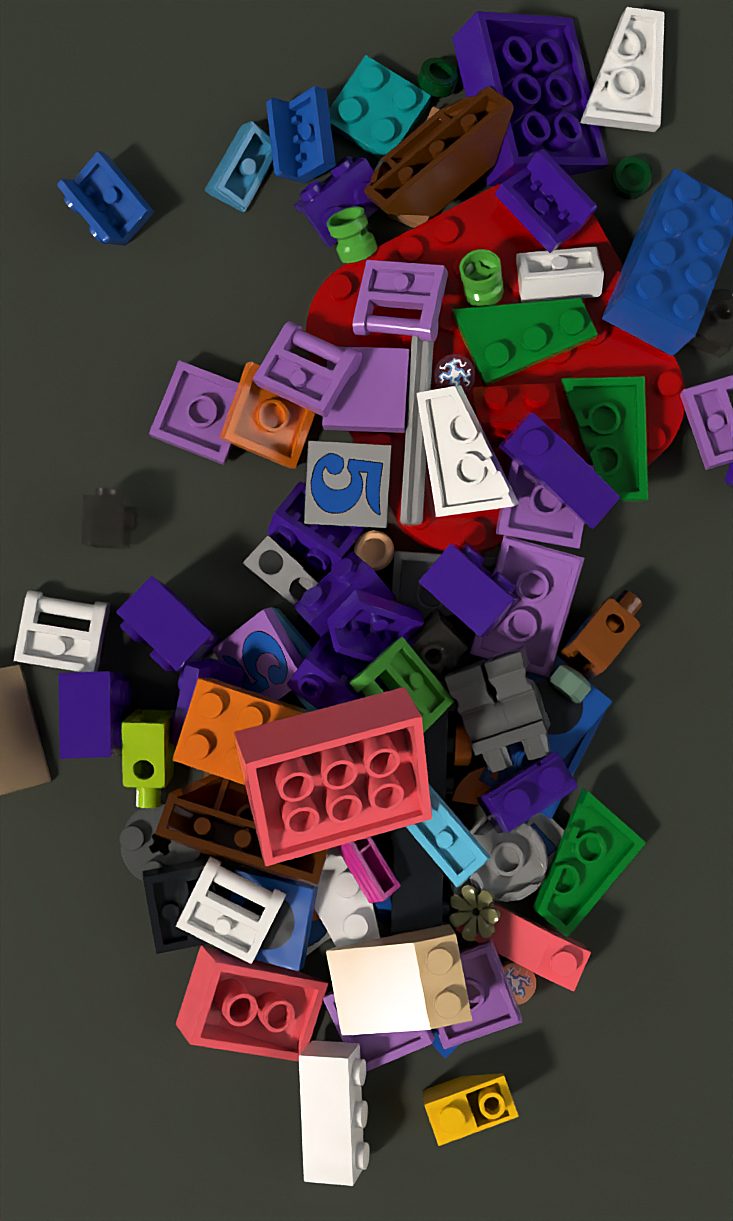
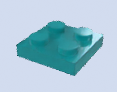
(377, 108)

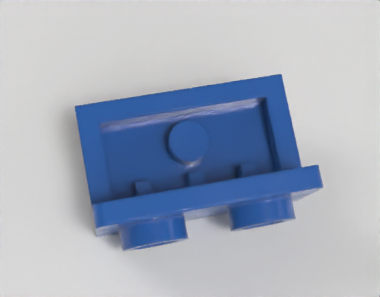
(301, 135)
(106, 201)

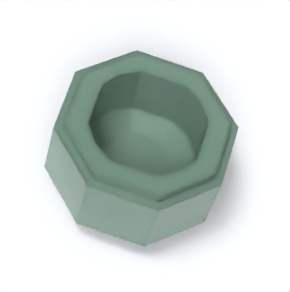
(570, 683)

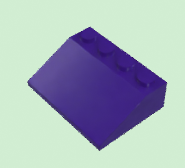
(543, 75)

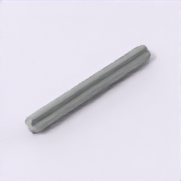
(415, 452)

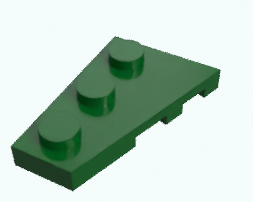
(521, 334)
(612, 430)
(585, 864)

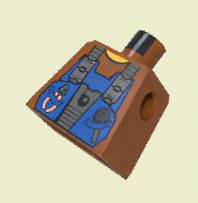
(602, 635)

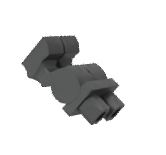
(502, 718)

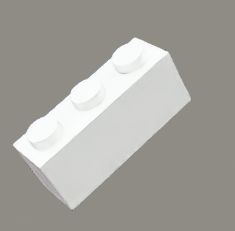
(333, 1112)

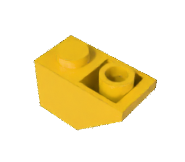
(468, 1105)

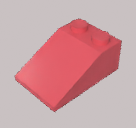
(249, 1006)

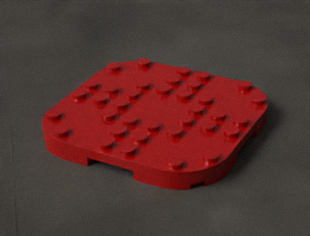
(445, 241)

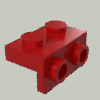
(504, 407)

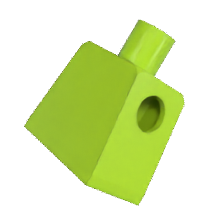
(147, 737)

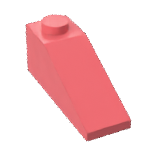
(537, 948)

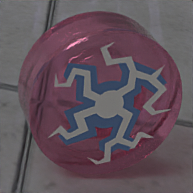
(454, 371)

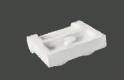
(58, 645)
(225, 922)

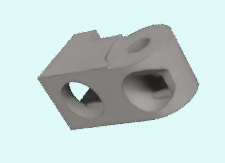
(279, 571)

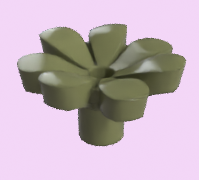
(474, 912)

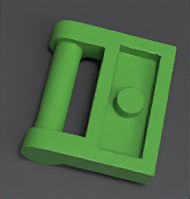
(401, 667)

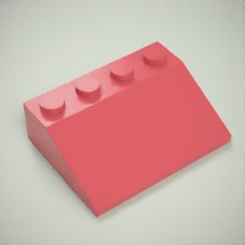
(335, 775)

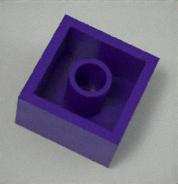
(166, 624)
(92, 713)

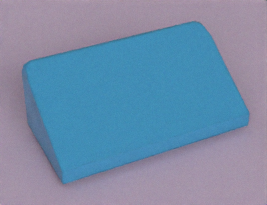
(242, 167)

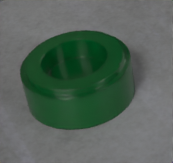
(438, 77)
(631, 177)

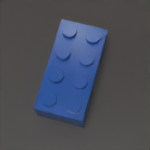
(672, 263)

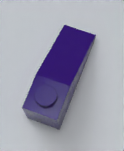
(559, 469)

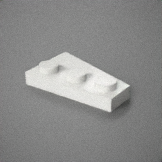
(459, 456)

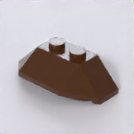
(442, 156)
(218, 821)

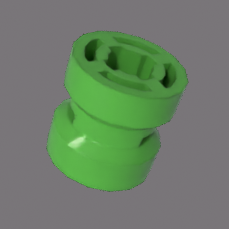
(352, 237)
(481, 278)

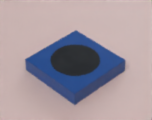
(568, 719)
(290, 930)

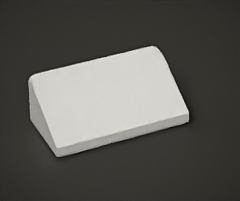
(559, 274)

